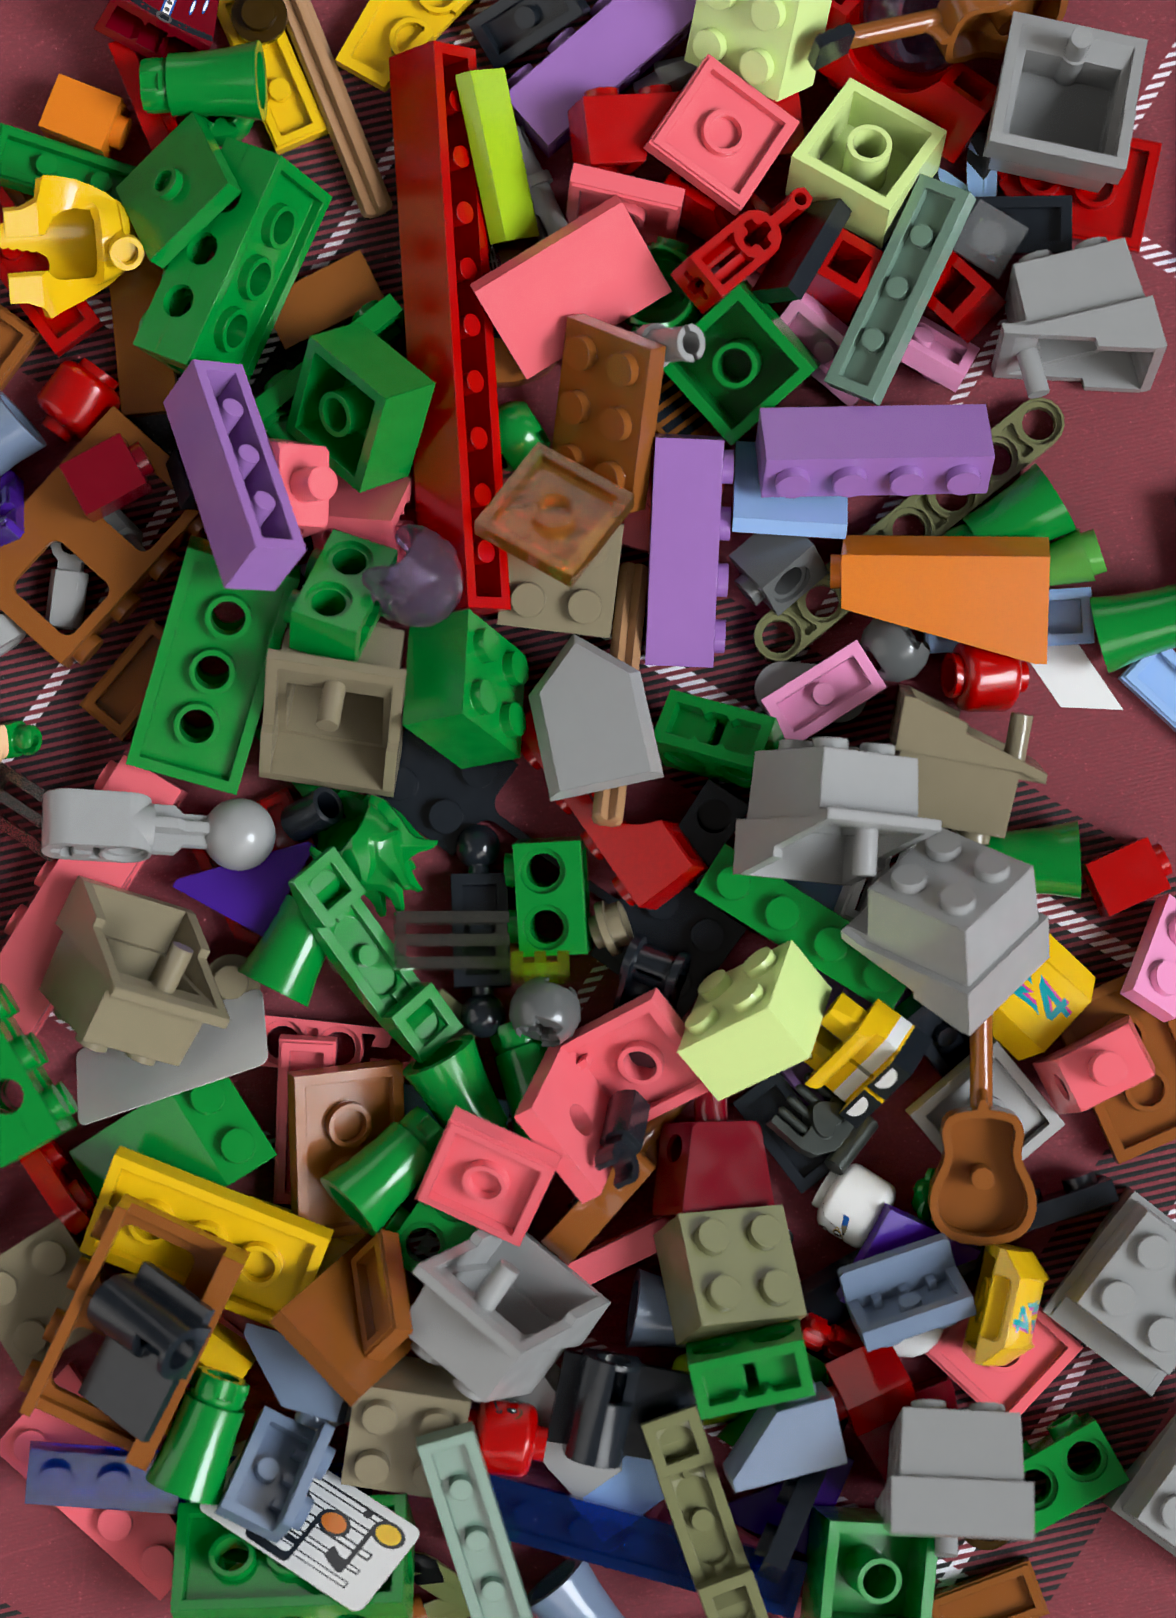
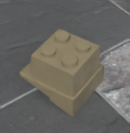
(335, 717)
(962, 771)
(131, 974)

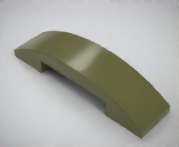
(702, 1516)

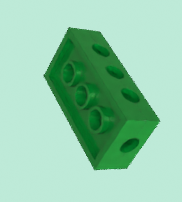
(252, 271)
(178, 684)
(45, 1106)
(230, 1578)

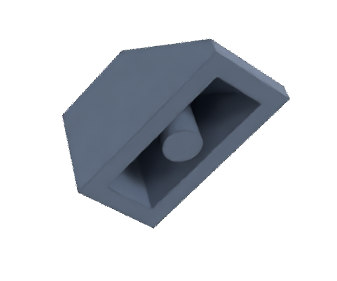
(294, 1379)
(787, 1442)

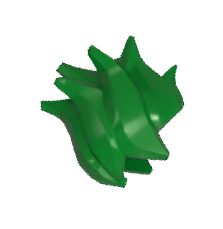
(376, 847)

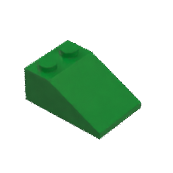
(196, 1131)

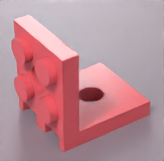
(577, 1078)

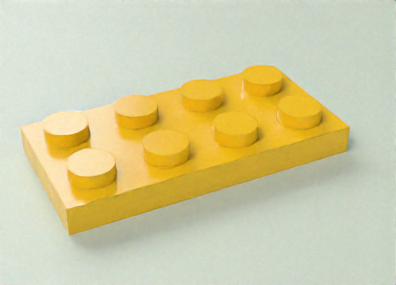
(282, 1245)

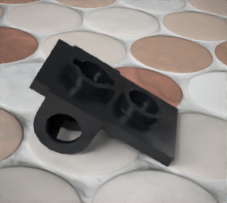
(149, 1346)
(602, 1431)

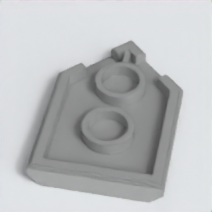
(592, 723)

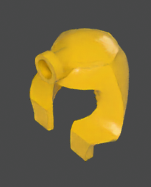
(79, 233)

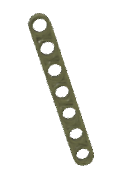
(934, 518)

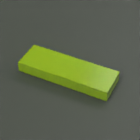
(497, 155)

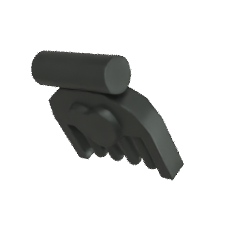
(822, 1128)

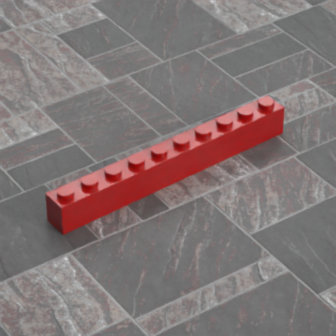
(444, 321)

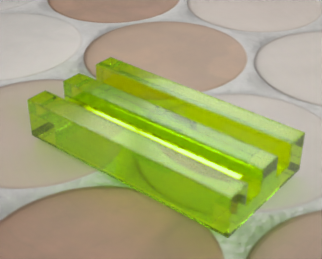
(556, 971)

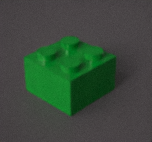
(746, 363)
(360, 405)
(465, 690)
(865, 1570)

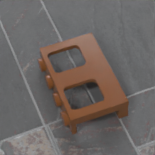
(56, 516)
(211, 1279)

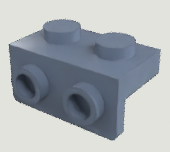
(905, 1292)
(275, 1475)

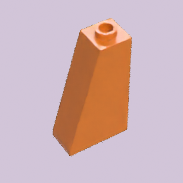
(953, 587)

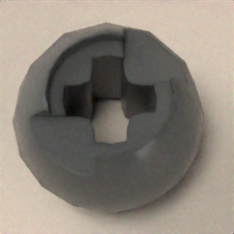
(895, 650)
(545, 1011)

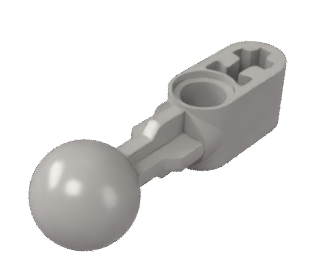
(131, 828)

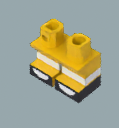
(868, 1059)

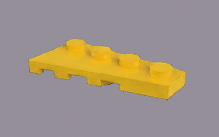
(392, 28)

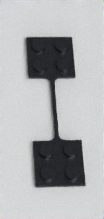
(446, 799)

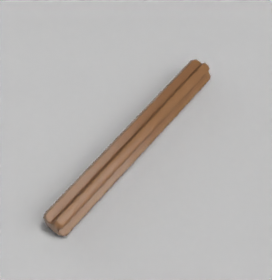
(336, 109)
(625, 646)

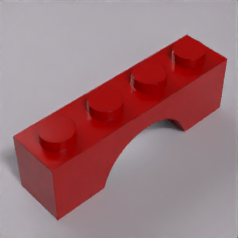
(948, 97)
(614, 128)
(839, 280)
(649, 858)

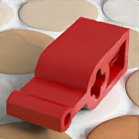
(733, 255)

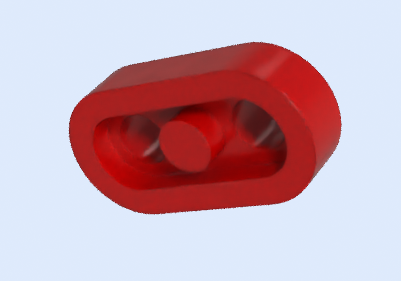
(66, 1198)

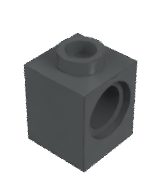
(777, 569)

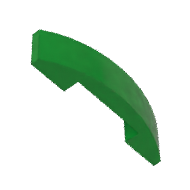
(364, 957)

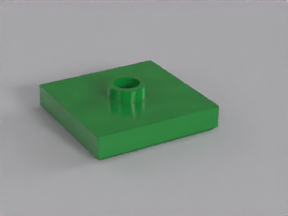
(178, 190)

